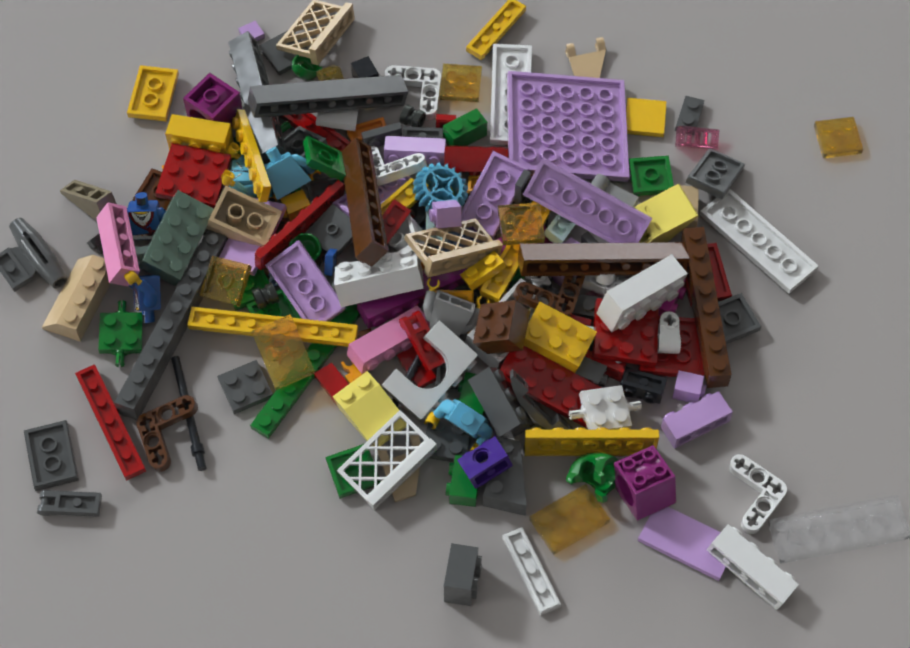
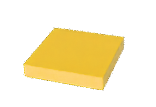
(645, 117)

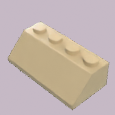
(79, 298)

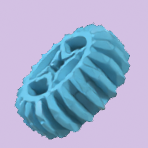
(439, 178)

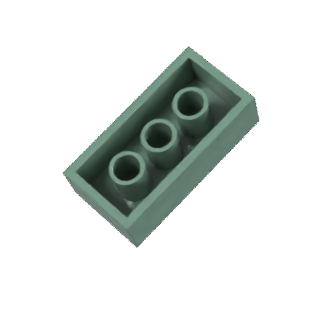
(176, 238)

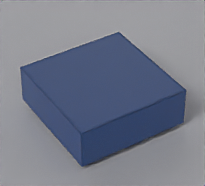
(330, 262)

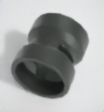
(412, 116)
(265, 296)

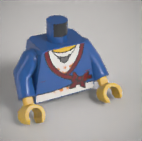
(144, 216)
(146, 294)

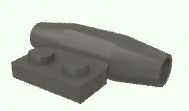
(31, 256)

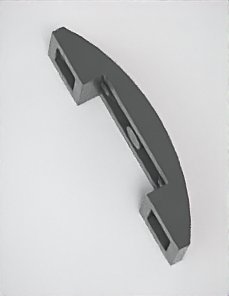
(520, 389)

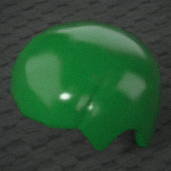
(304, 69)
(310, 243)

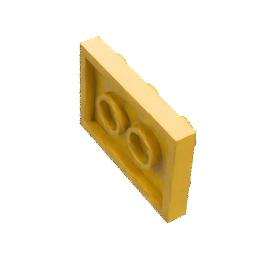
(153, 93)

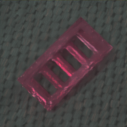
(680, 137)

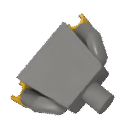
(452, 311)

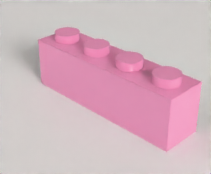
(117, 243)
(381, 343)

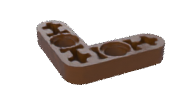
(555, 301)
(157, 424)

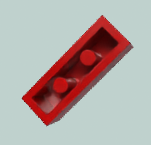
(469, 158)

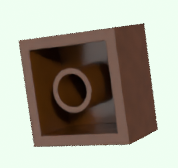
(501, 327)

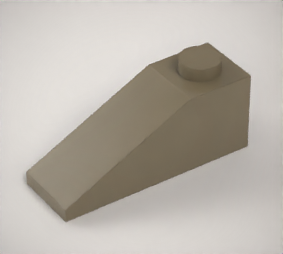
(88, 197)

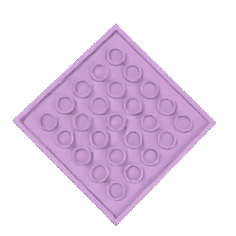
(569, 123)

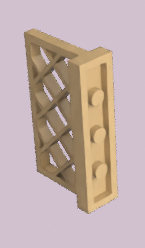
(328, 34)
(458, 257)

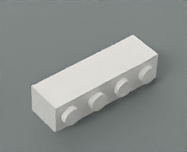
(752, 566)

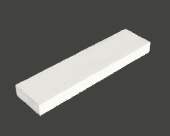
(531, 571)

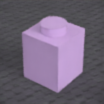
(445, 214)
(689, 387)

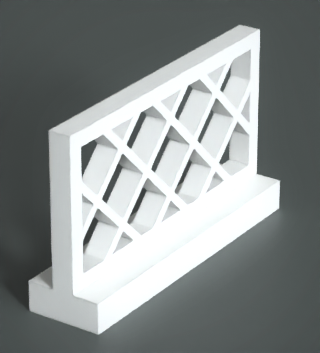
(401, 472)

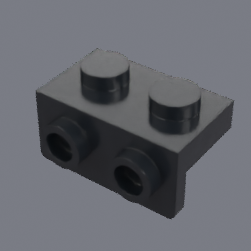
(643, 385)

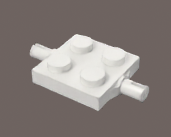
(605, 408)

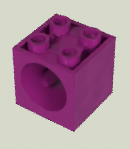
(213, 100)
(645, 482)

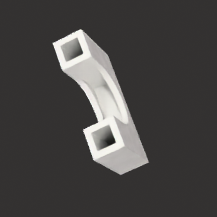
(457, 358)

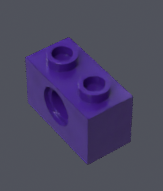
(496, 462)

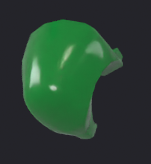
(595, 470)

